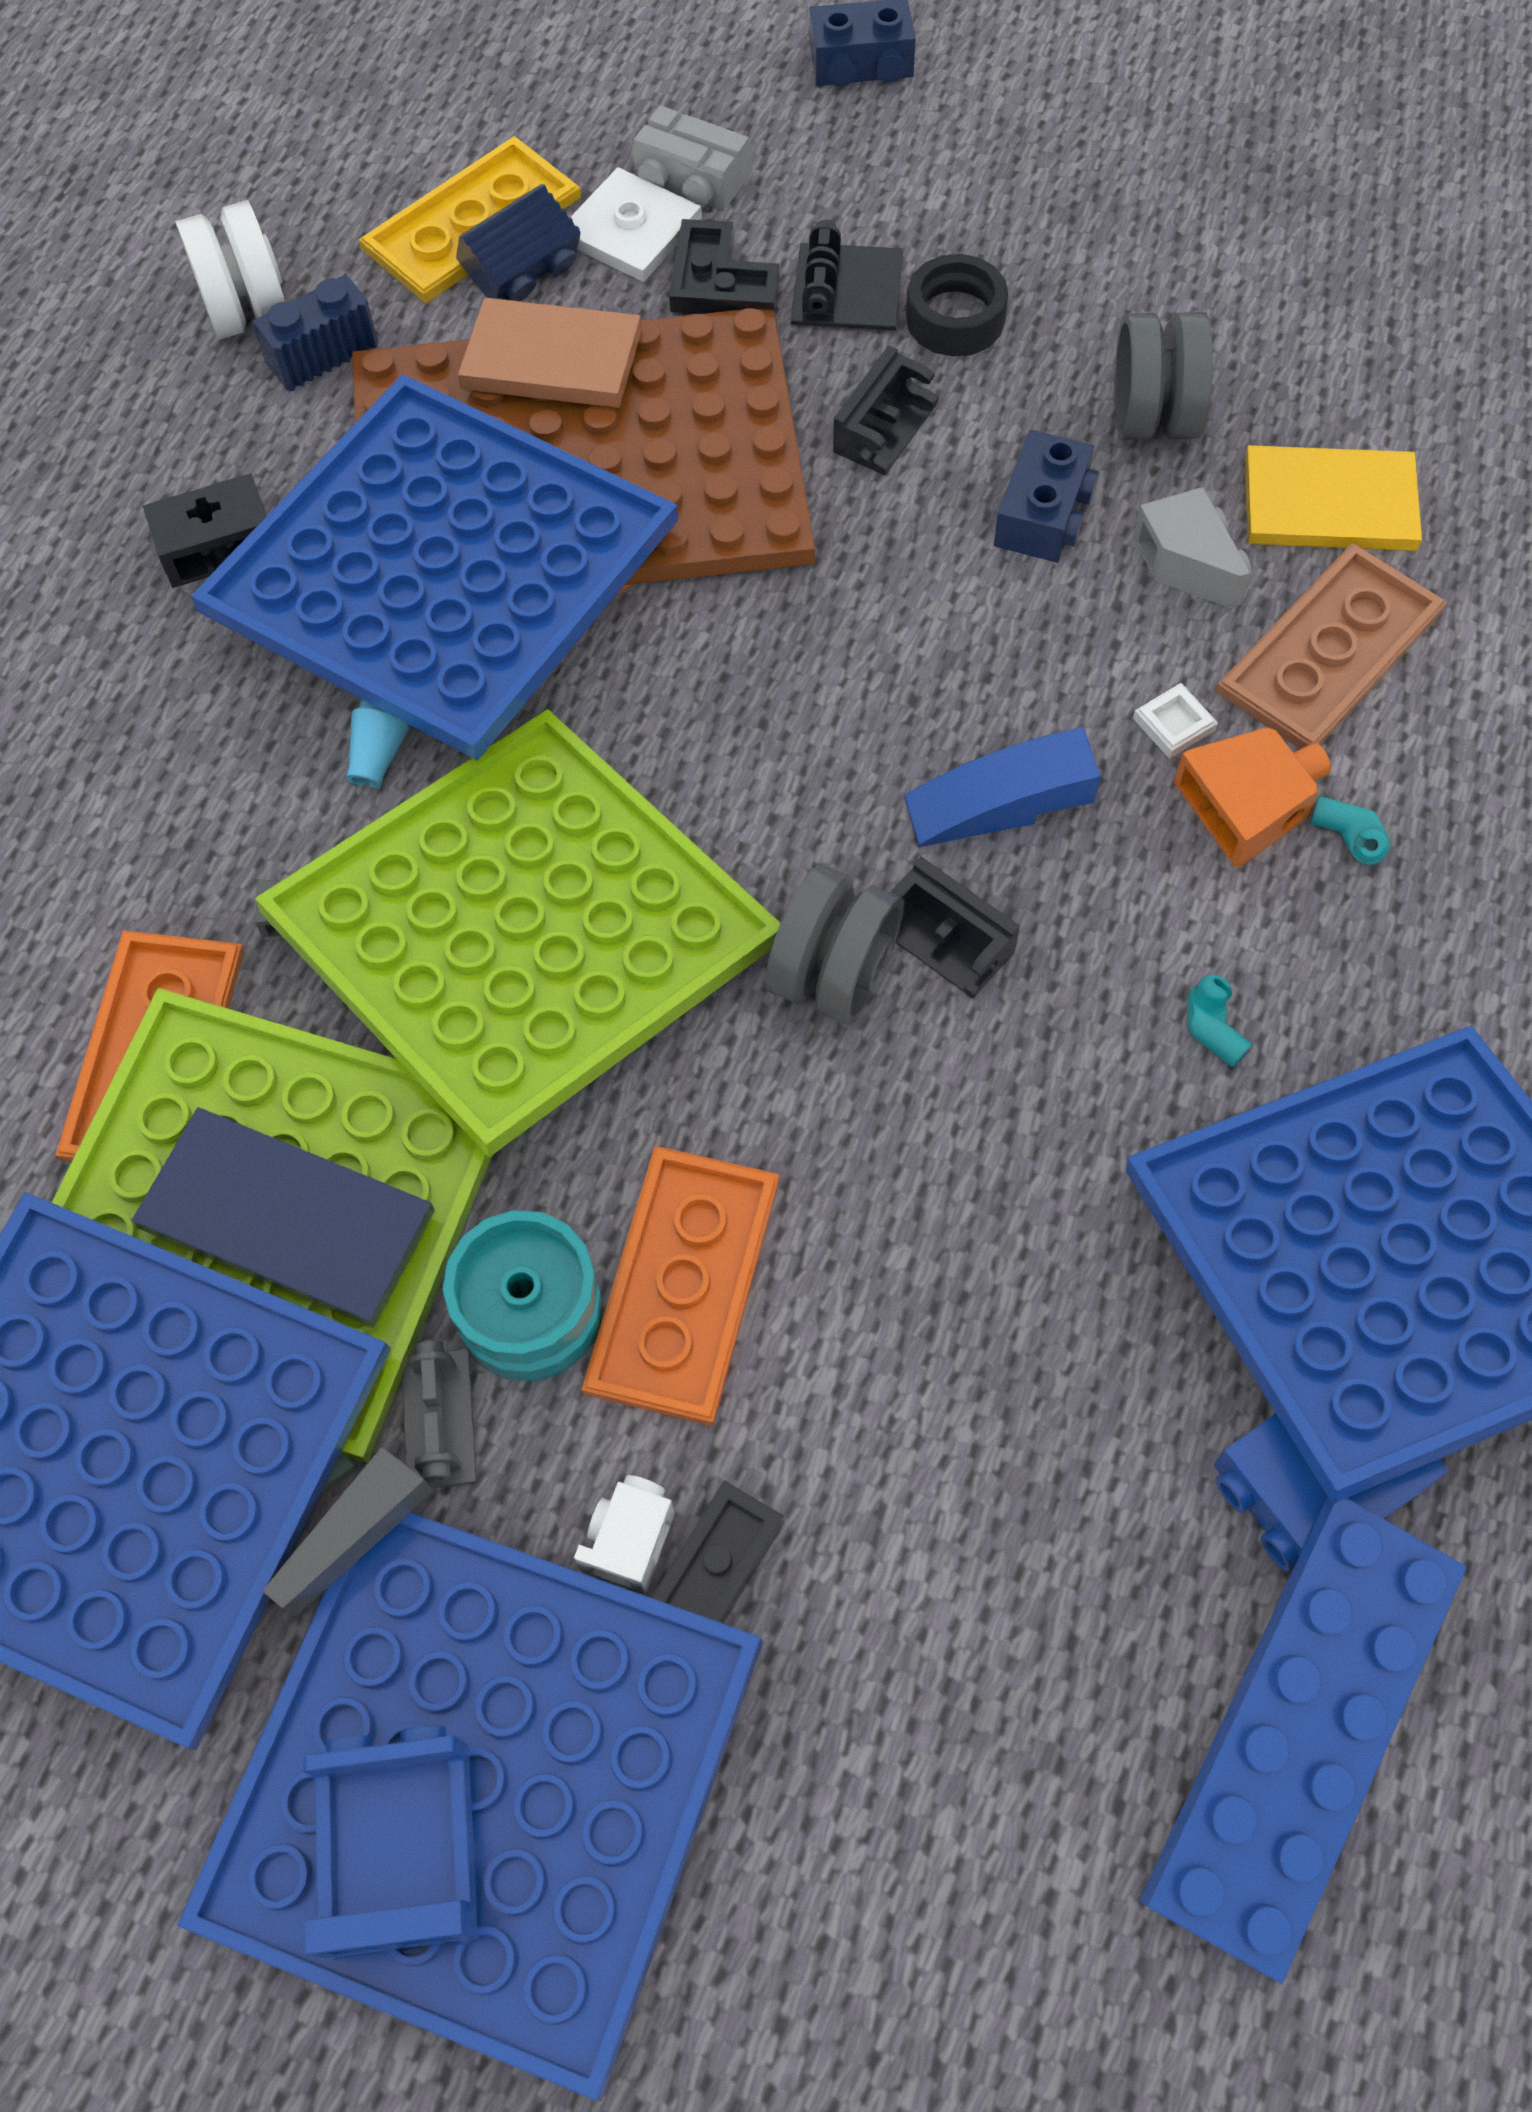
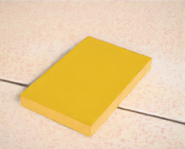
(1332, 498)

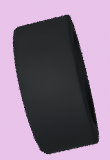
(950, 334)

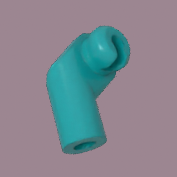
(1356, 825)
(1209, 1020)

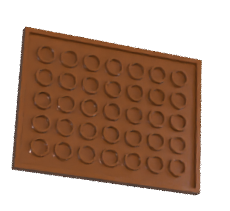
(695, 425)

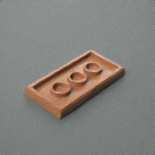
(1331, 647)

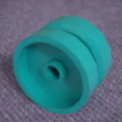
(547, 1266)

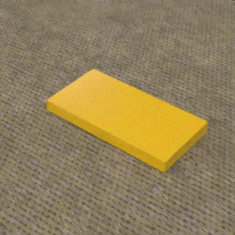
(422, 239)

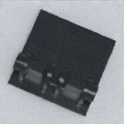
(846, 282)

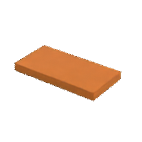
(140, 966)
(682, 1286)

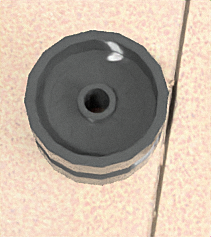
(1163, 375)
(833, 944)

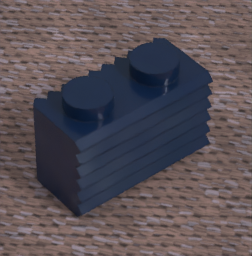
(519, 246)
(315, 331)

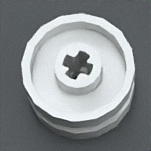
(234, 269)

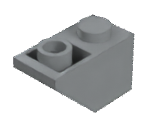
(1191, 548)

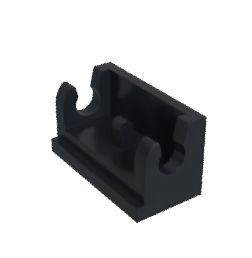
(884, 412)
(953, 928)

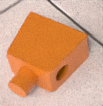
(1251, 789)

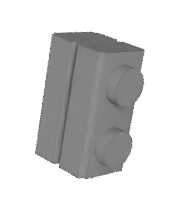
(692, 158)

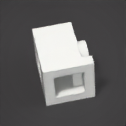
(628, 1534)

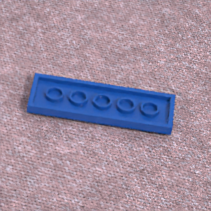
(1303, 1737)

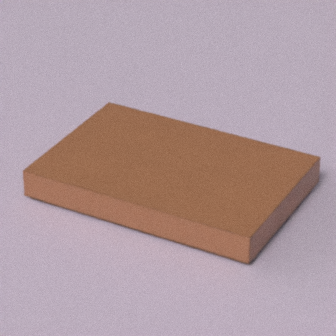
(550, 352)

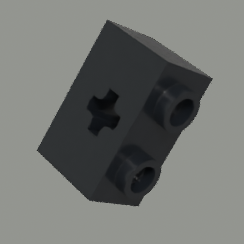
(203, 527)

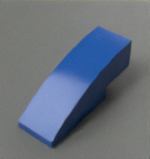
(1005, 788)

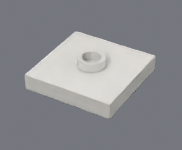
(632, 223)

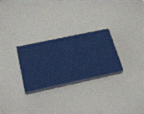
(284, 1216)

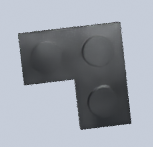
(708, 279)

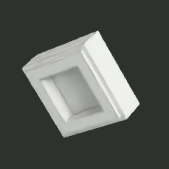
(1175, 720)

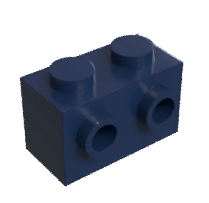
(862, 42)
(1044, 496)

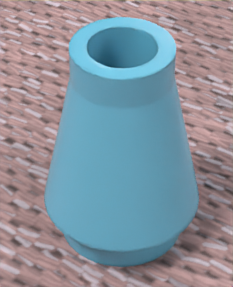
(373, 744)

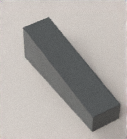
(352, 1526)

